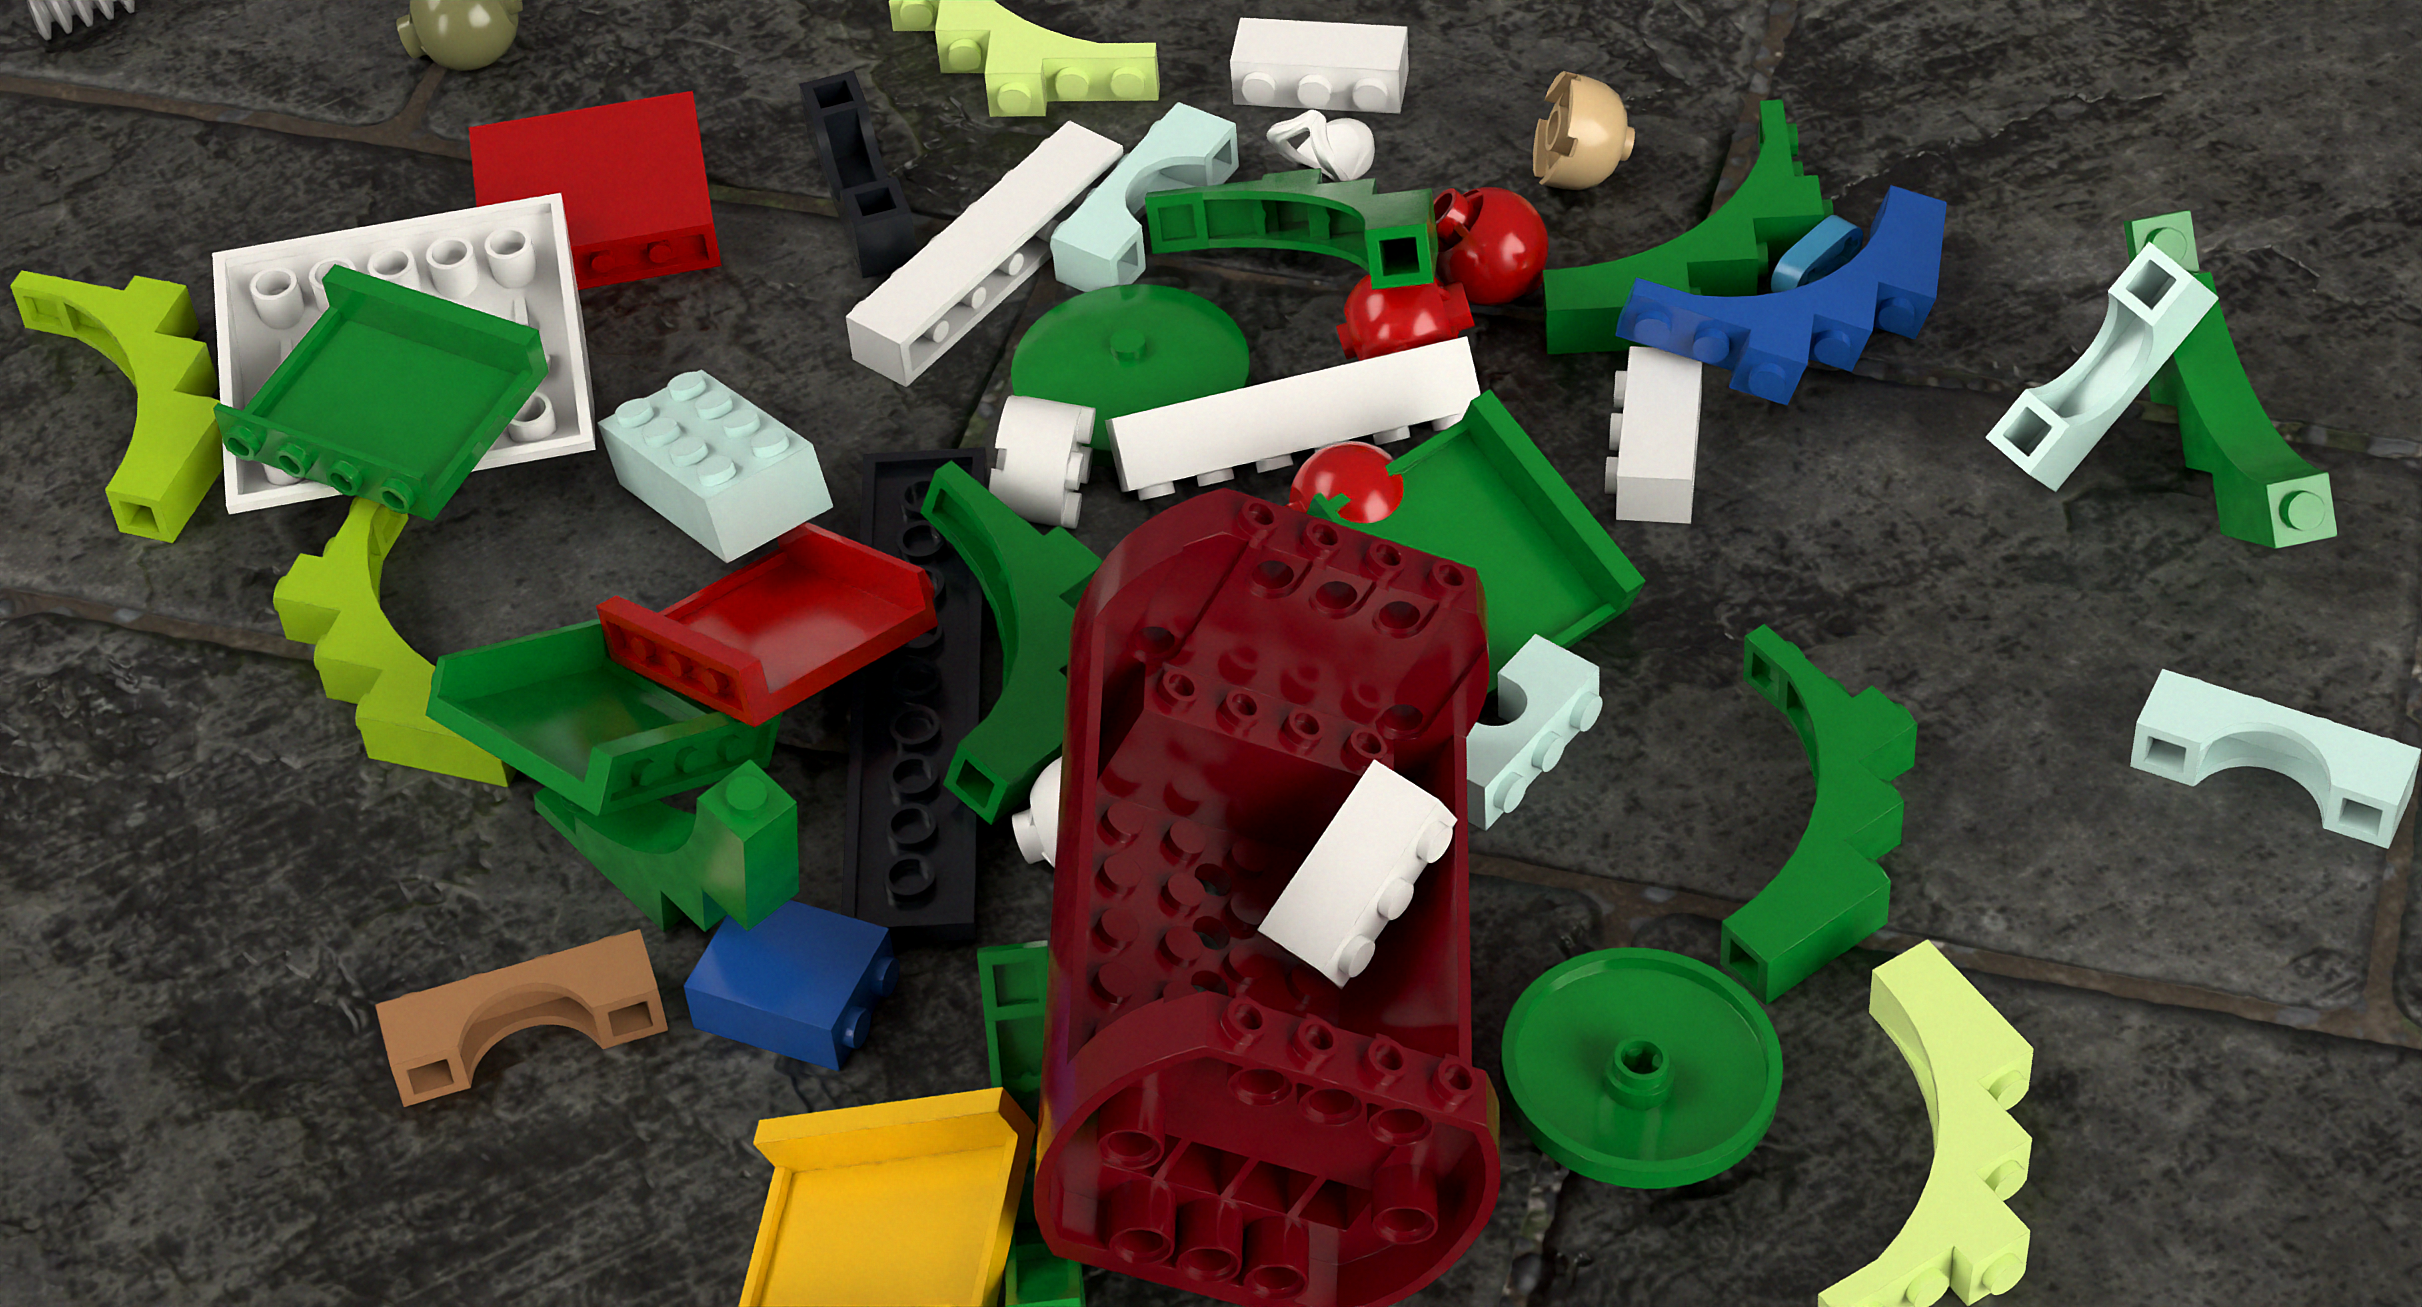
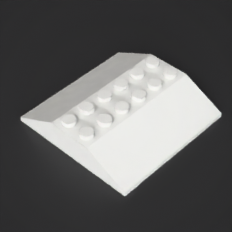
(490, 258)

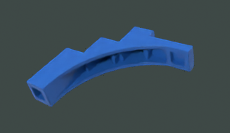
(1827, 321)

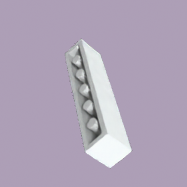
(978, 257)
(1292, 415)

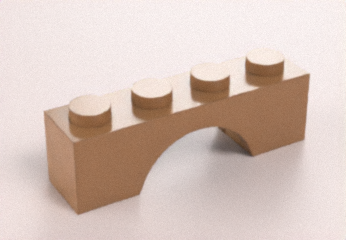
(445, 1031)

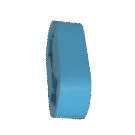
(1817, 254)

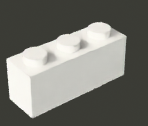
(1319, 65)
(1655, 436)
(1359, 875)

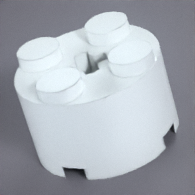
(1043, 459)

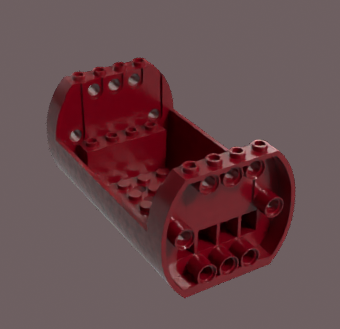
(1213, 726)

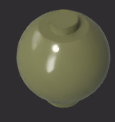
(460, 32)

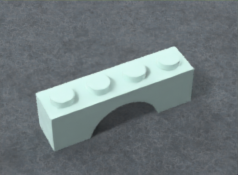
(1103, 238)
(2145, 322)
(2205, 728)

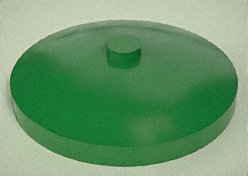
(1130, 354)
(1640, 1067)

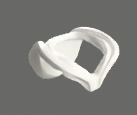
(1340, 147)

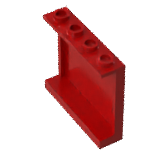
(626, 183)
(776, 625)

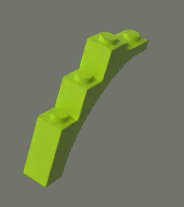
(149, 337)
(361, 656)

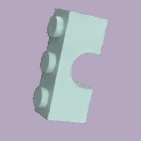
(1547, 701)

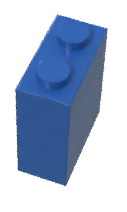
(794, 983)

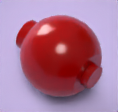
(1490, 244)
(1401, 317)
(1355, 471)

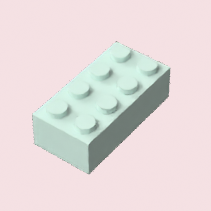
(715, 464)

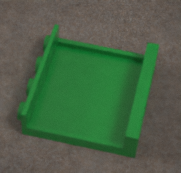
(389, 395)
(1502, 508)
(587, 723)

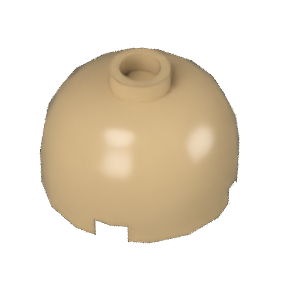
(1583, 134)

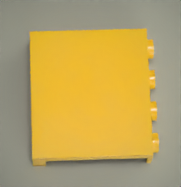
(890, 1203)

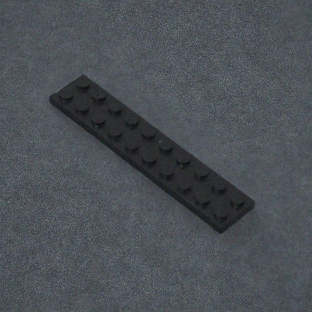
(906, 834)

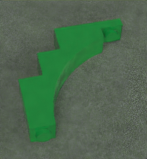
(2258, 479)
(671, 863)

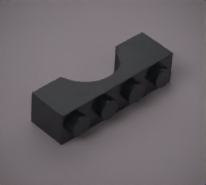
(848, 155)

